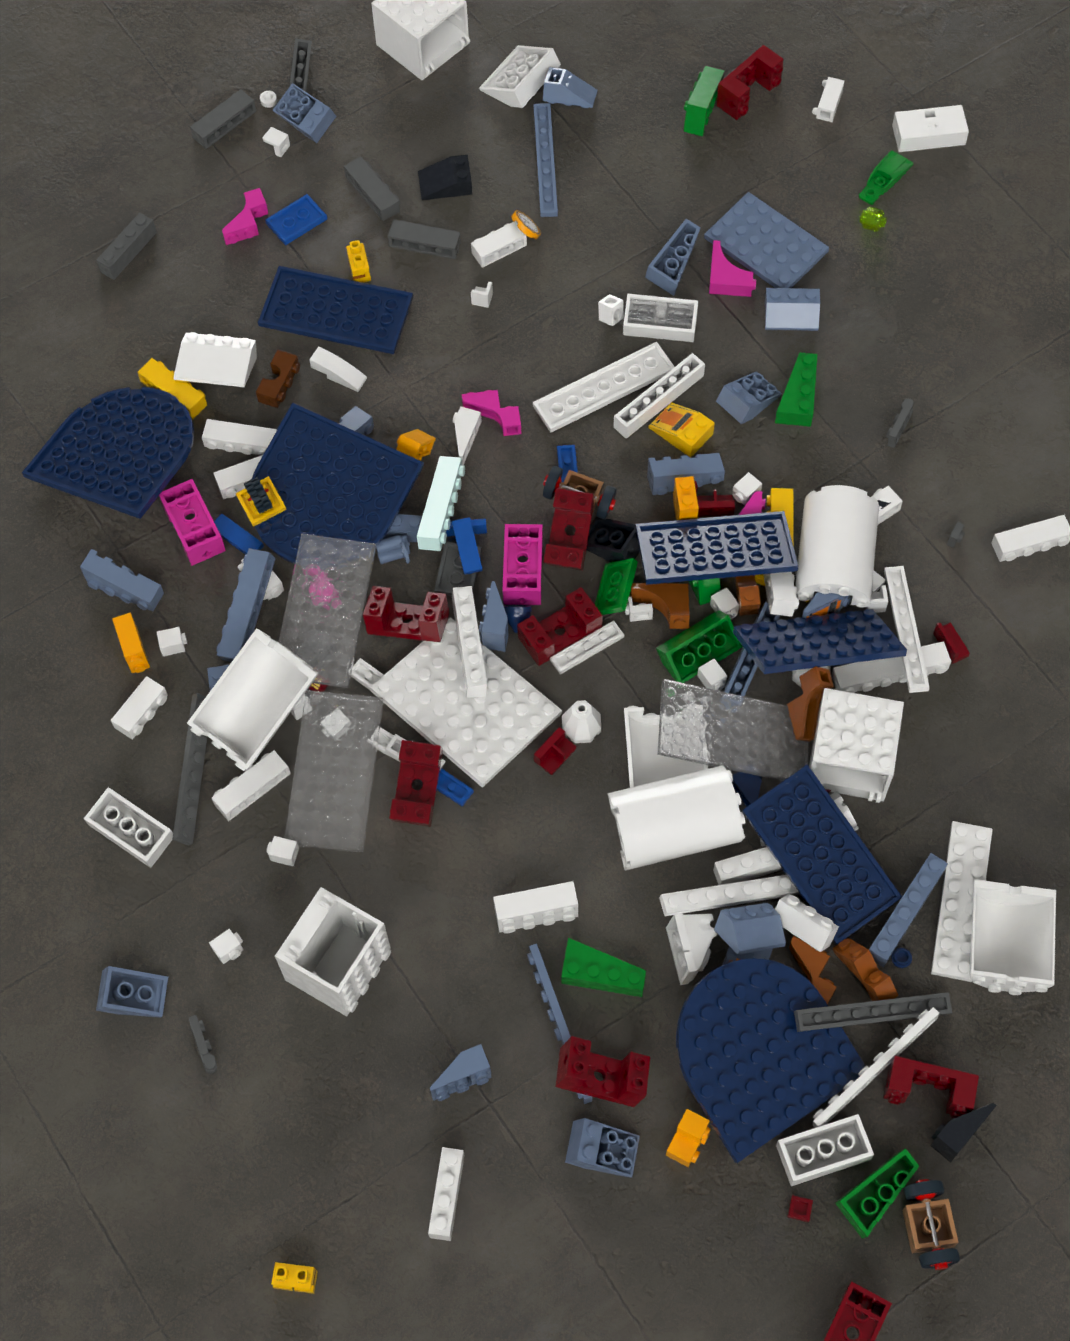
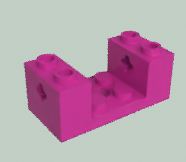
(199, 535)
(522, 579)

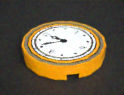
(526, 225)

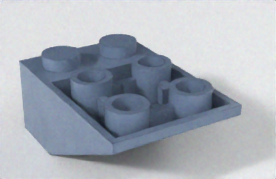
(568, 89)
(305, 113)
(747, 396)
(494, 627)
(466, 1070)
(602, 1148)

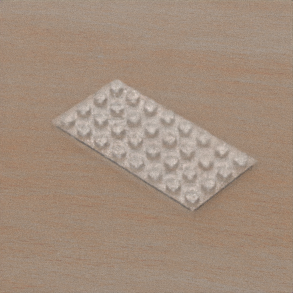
(327, 605)
(728, 731)
(334, 771)

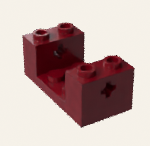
(733, 91)
(570, 509)
(387, 618)
(577, 618)
(417, 762)
(622, 1082)
(961, 1084)
(858, 1310)

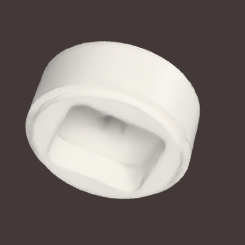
(268, 99)

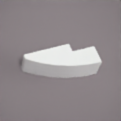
(337, 369)

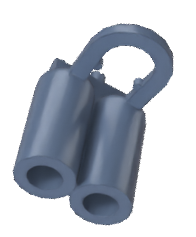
(393, 549)

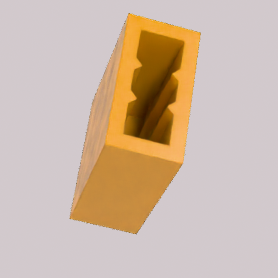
(685, 498)
(131, 643)

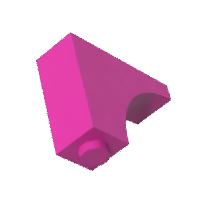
(727, 278)

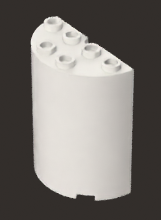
(1013, 937)

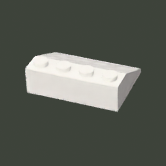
(520, 75)
(215, 359)

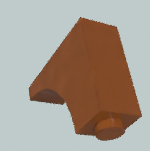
(747, 595)
(668, 598)

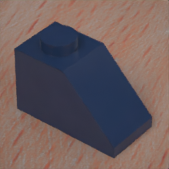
(747, 787)

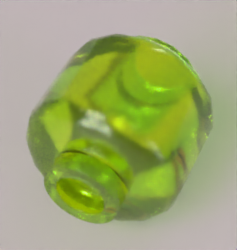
(873, 219)

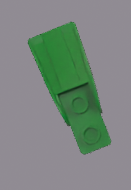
(884, 176)

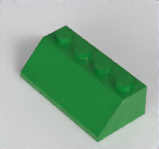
(698, 645)

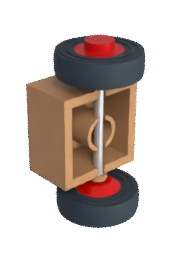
(581, 483)
(930, 1225)

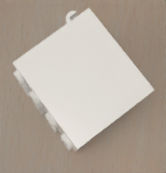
(421, 31)
(856, 743)
(334, 952)

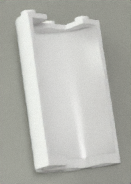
(838, 544)
(252, 698)
(642, 750)
(677, 817)

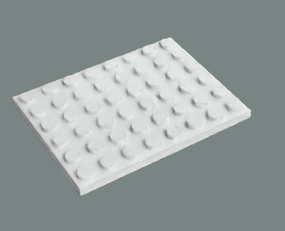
(474, 731)

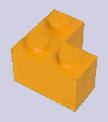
(415, 444)
(689, 1135)

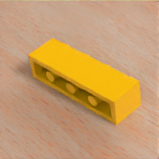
(157, 376)
(782, 500)

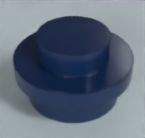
(901, 957)

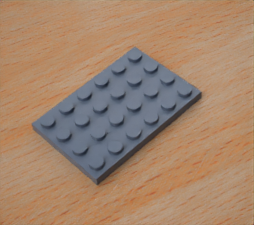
(766, 242)

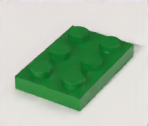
(615, 586)

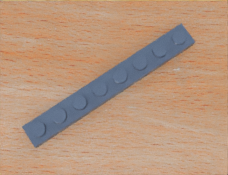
(545, 160)
(548, 995)

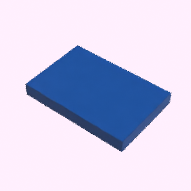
(296, 219)

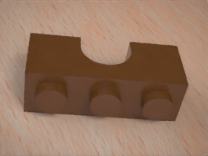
(274, 391)

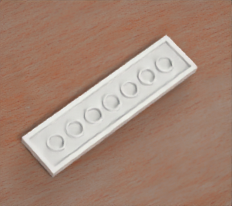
(603, 387)
(966, 862)

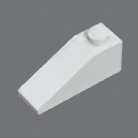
(466, 427)

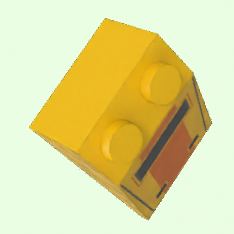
(683, 428)

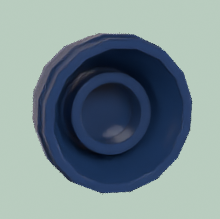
(517, 614)

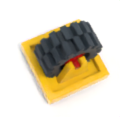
(260, 500)

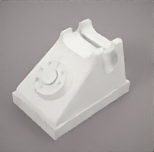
(690, 942)

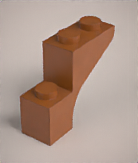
(805, 708)
(813, 964)
(863, 966)

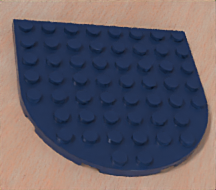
(117, 449)
(331, 483)
(750, 1061)

